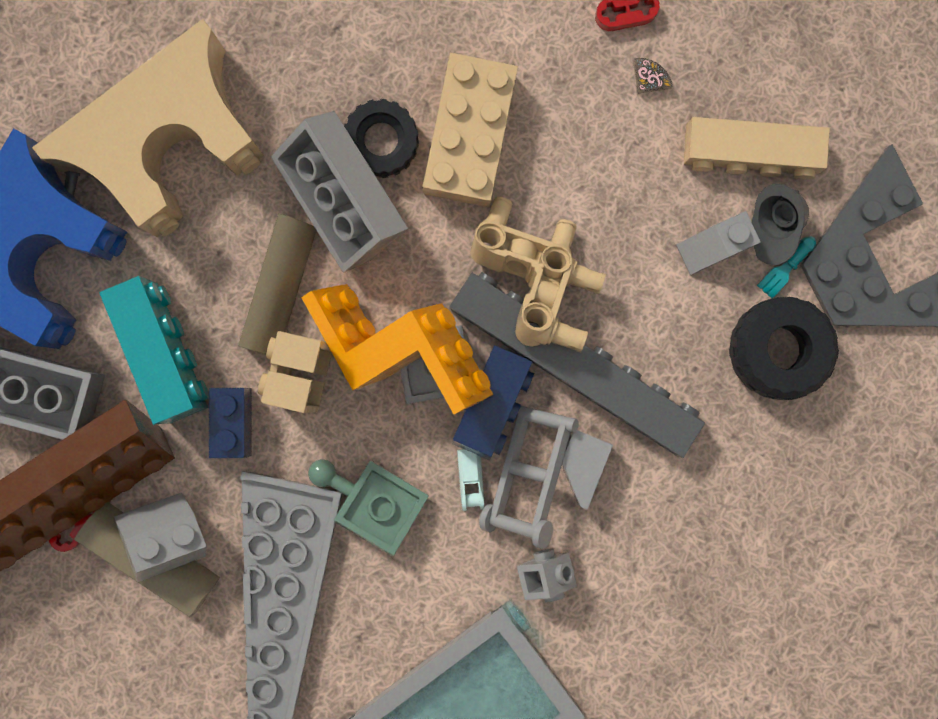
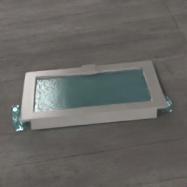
(479, 675)

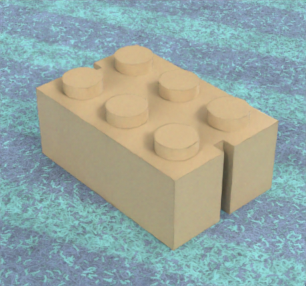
(290, 391)

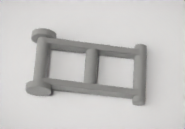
(493, 514)

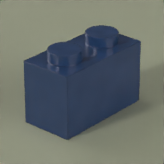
(230, 422)

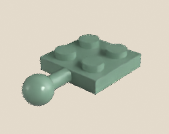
(377, 506)

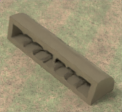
(277, 282)
(181, 587)

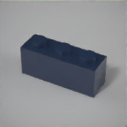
(484, 422)

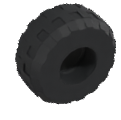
(816, 348)

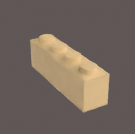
(756, 146)

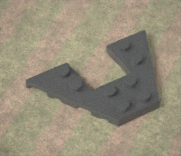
(845, 269)

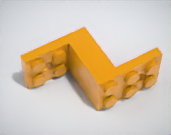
(419, 333)

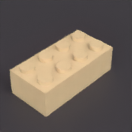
(469, 129)

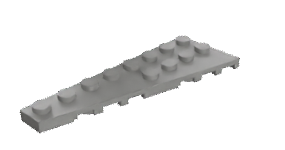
(285, 563)

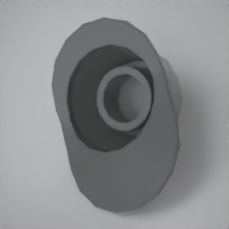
(779, 222)

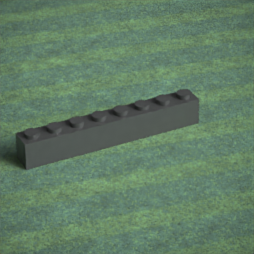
(586, 372)

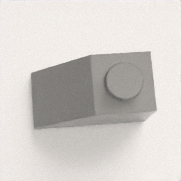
(718, 243)
(584, 464)

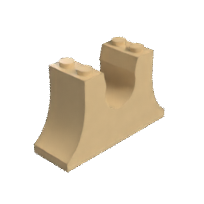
(143, 115)

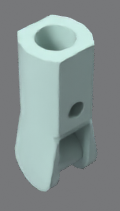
(470, 472)

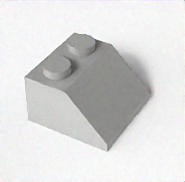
(160, 536)

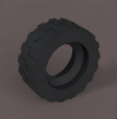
(397, 117)

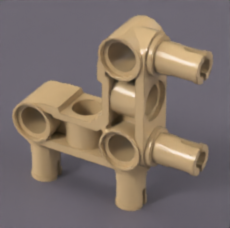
(530, 259)

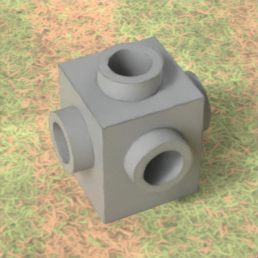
(547, 576)

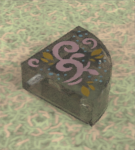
(650, 76)

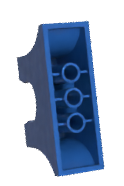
(33, 218)

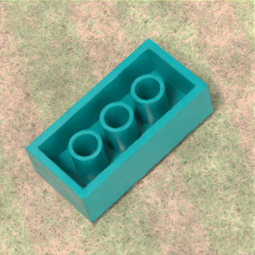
(155, 350)

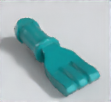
(779, 276)

